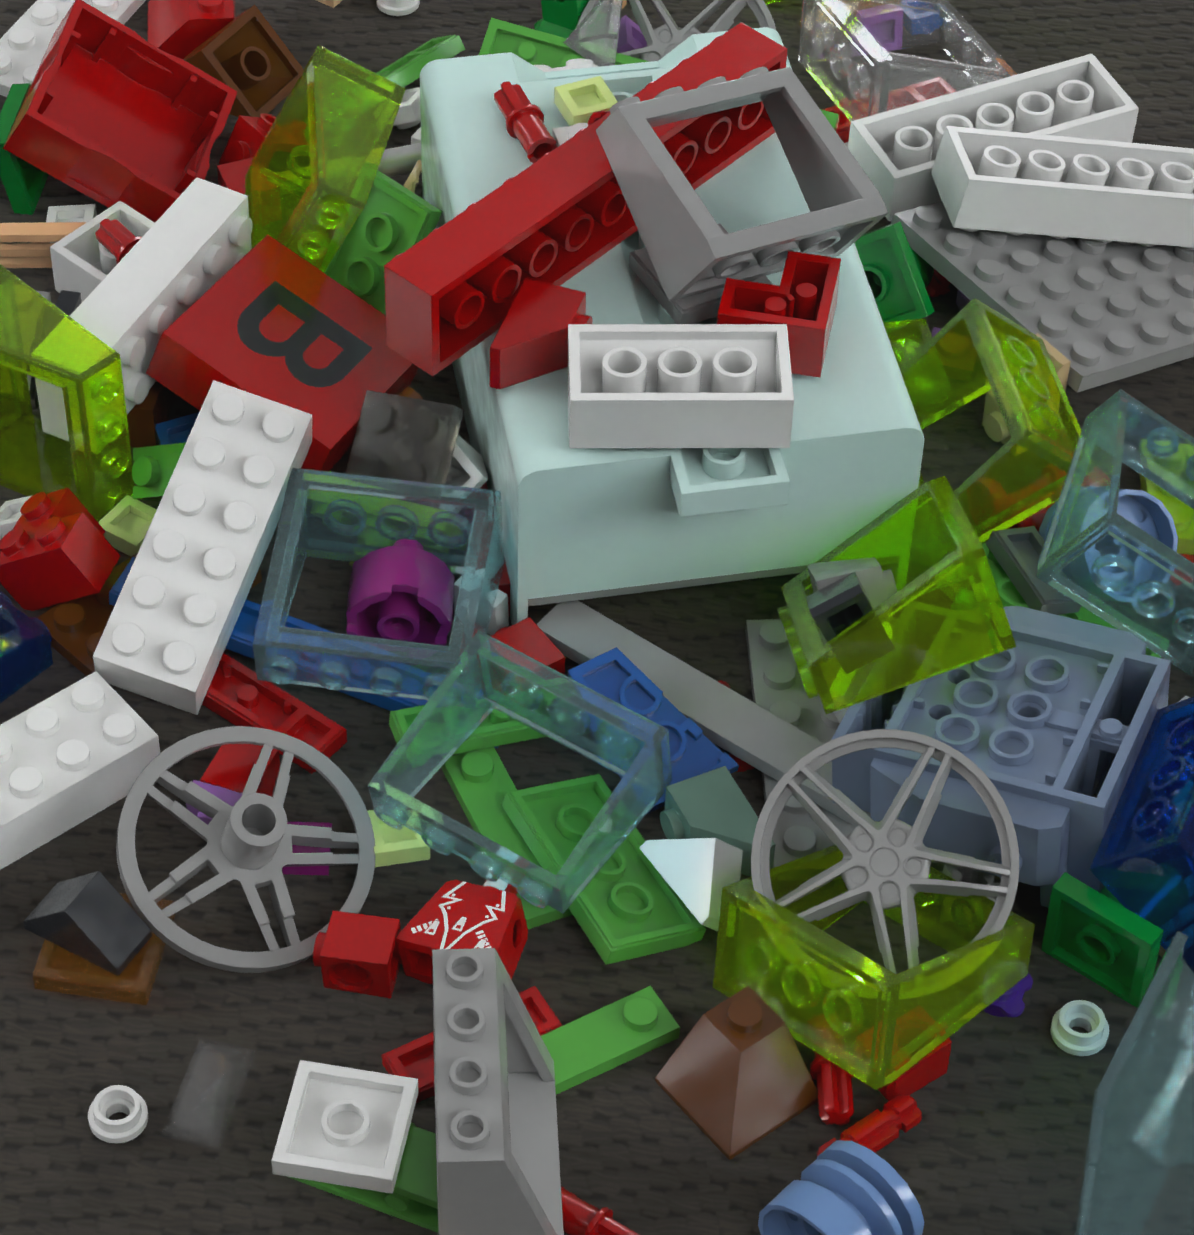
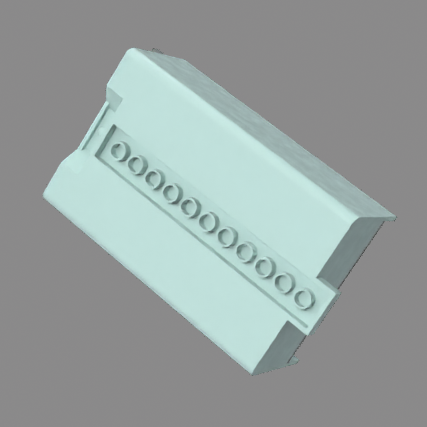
(663, 516)

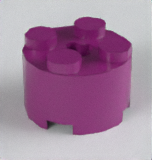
(401, 595)

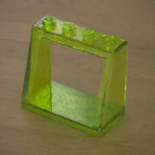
(321, 157)
(58, 350)
(989, 352)
(935, 622)
(846, 1002)

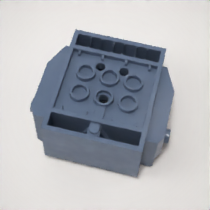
(1044, 727)

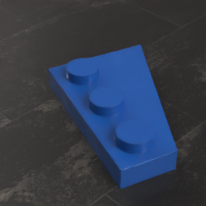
(626, 684)

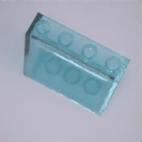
(345, 520)
(1106, 558)
(504, 679)

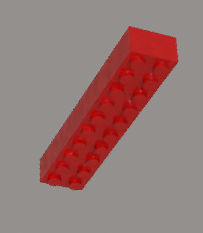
(558, 214)

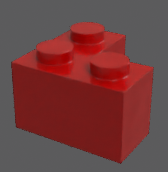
(802, 301)
(55, 552)

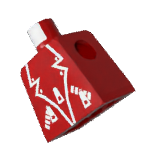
(465, 918)

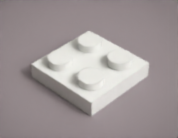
(345, 1126)

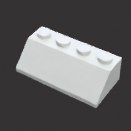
(679, 386)

